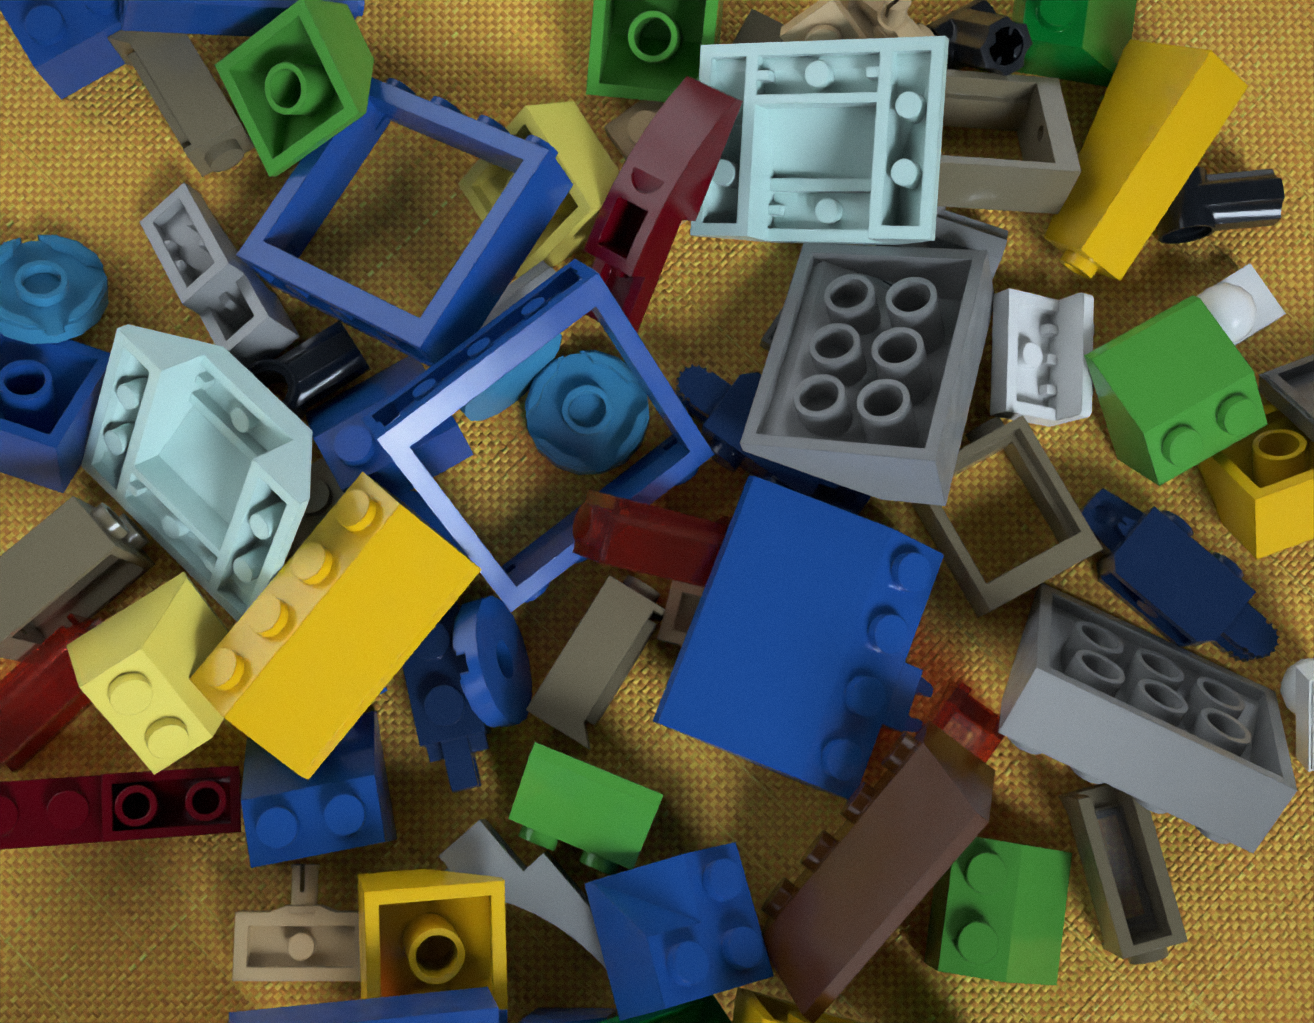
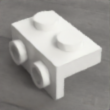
(1041, 357)

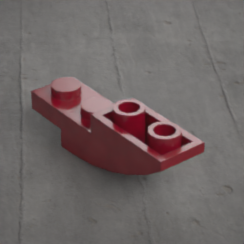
(657, 190)
(119, 807)

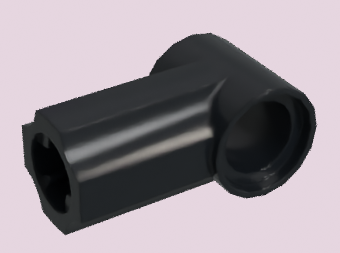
(983, 39)
(1222, 203)
(314, 368)

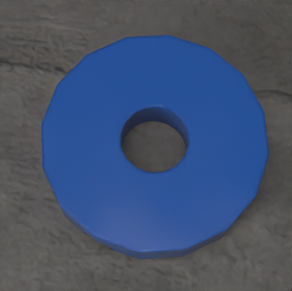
(497, 662)

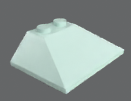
(828, 141)
(201, 460)

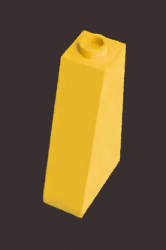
(1140, 152)

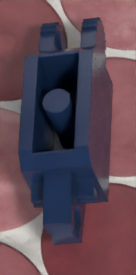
(724, 414)
(1174, 580)
(440, 707)

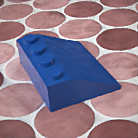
(799, 637)

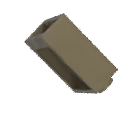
(1009, 103)
(1048, 493)
(63, 567)

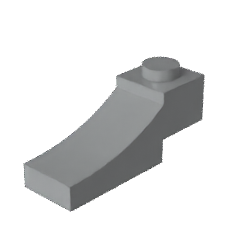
(215, 281)
(539, 888)

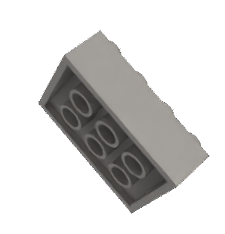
(873, 378)
(1148, 720)

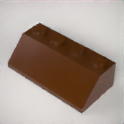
(875, 865)

